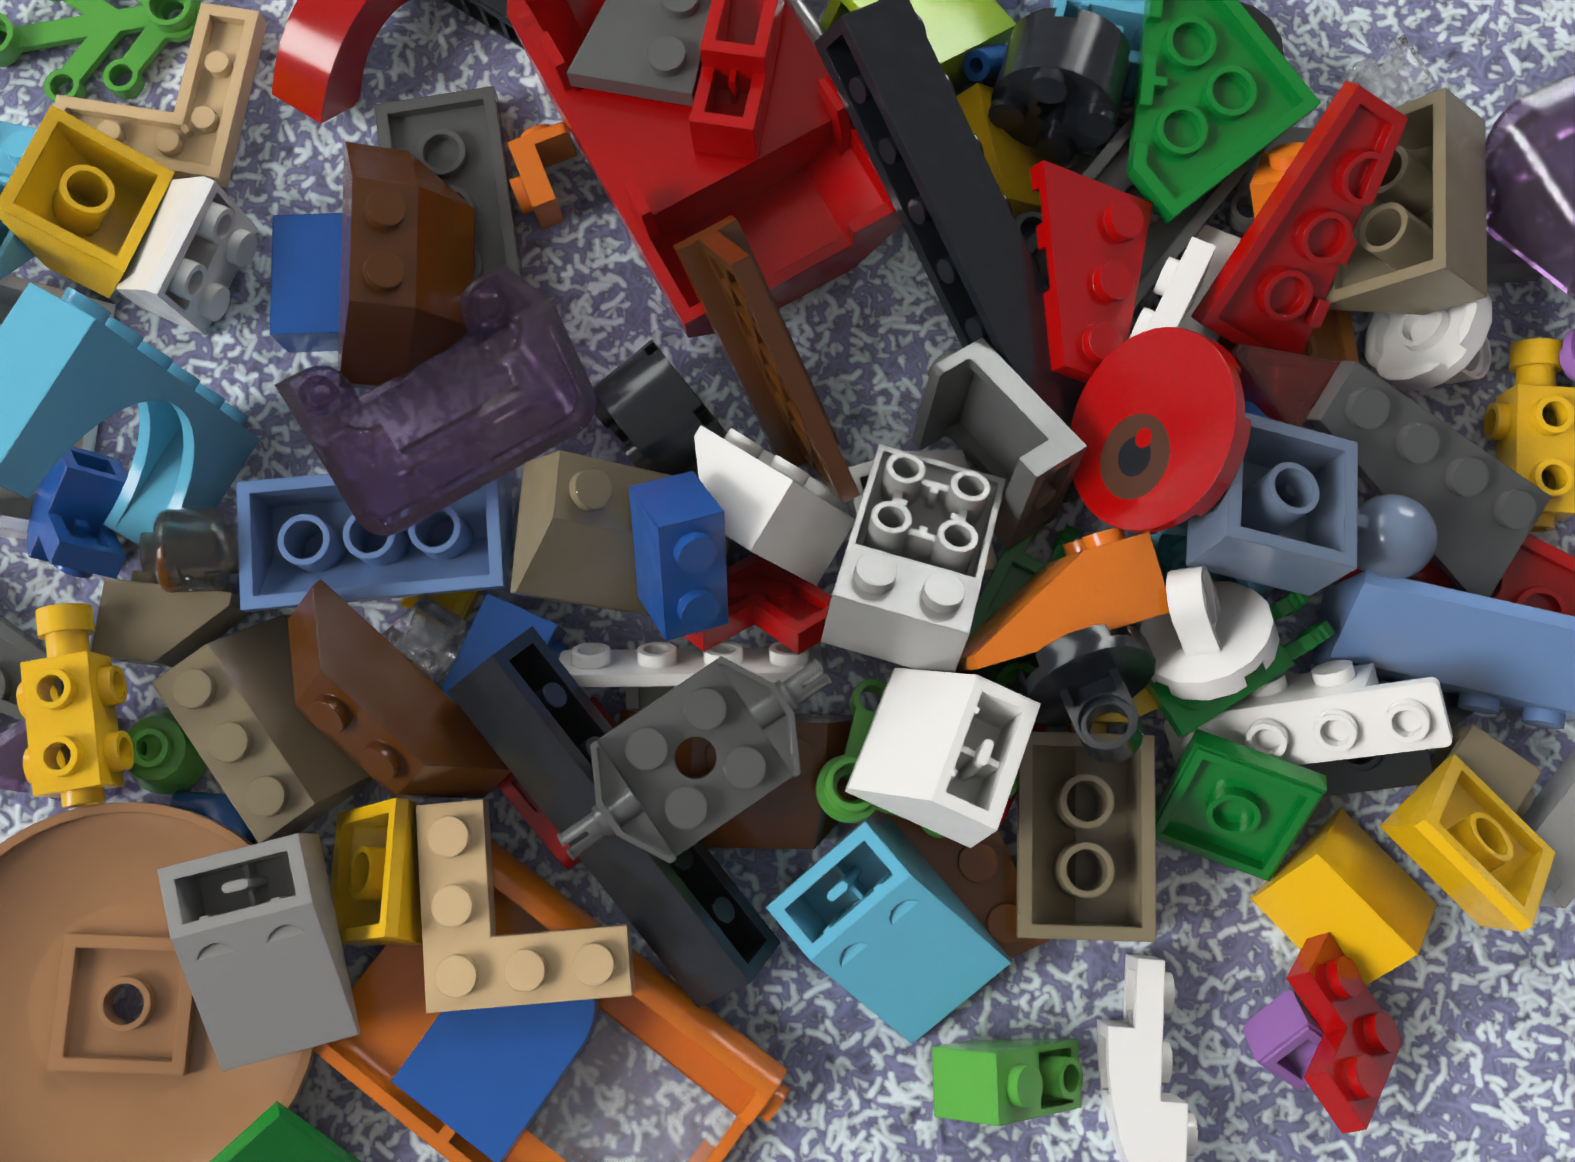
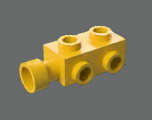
(1524, 437)
(77, 718)

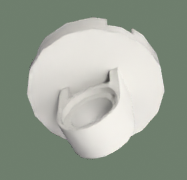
(1431, 348)
(1210, 636)

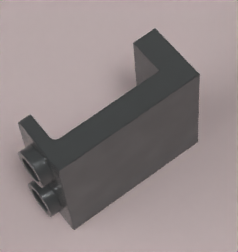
(1003, 432)

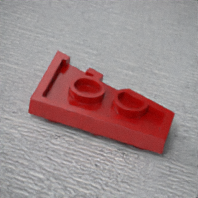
(1093, 263)

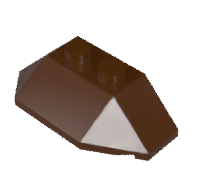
(401, 264)
(383, 706)
(790, 813)

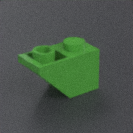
(1006, 1079)

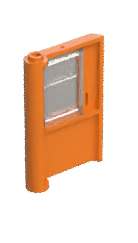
(645, 1088)

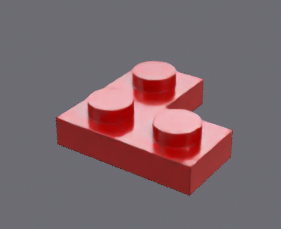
(773, 601)
(1357, 1037)

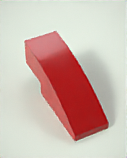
(735, 76)

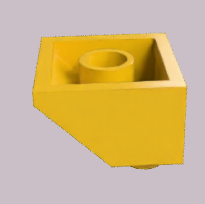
(82, 200)

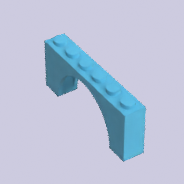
(76, 366)

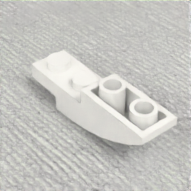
(1133, 1066)

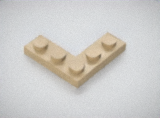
(210, 104)
(464, 956)

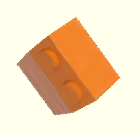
(1097, 583)

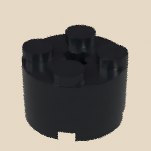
(1061, 83)
(654, 410)

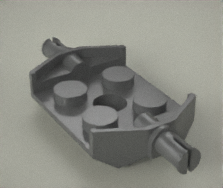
(658, 806)

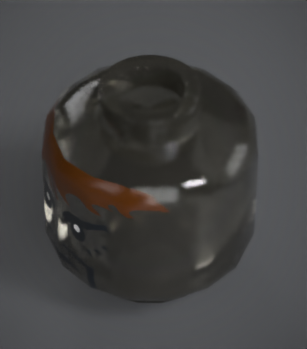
(191, 550)

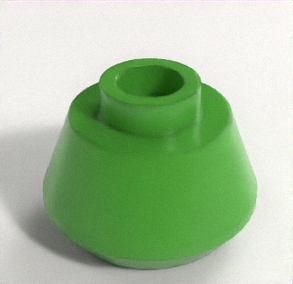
(164, 754)

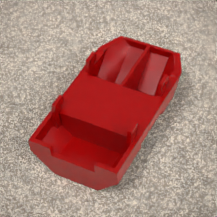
(803, 205)

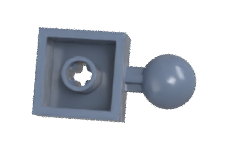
(1297, 520)

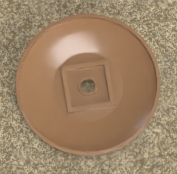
(75, 927)

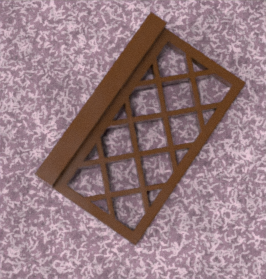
(763, 352)

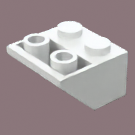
(190, 255)
(771, 504)
(944, 751)

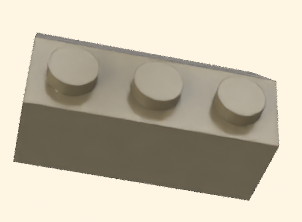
(1427, 227)
(578, 532)
(245, 725)
(1085, 841)

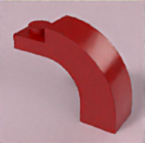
(326, 53)

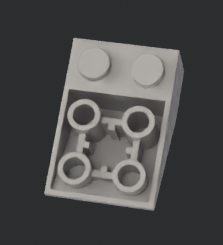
(914, 561)
(261, 948)

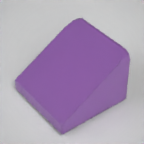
(1284, 1038)

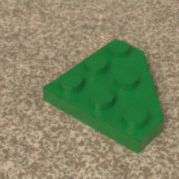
(1205, 99)

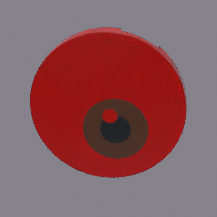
(1160, 430)

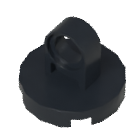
(1088, 677)

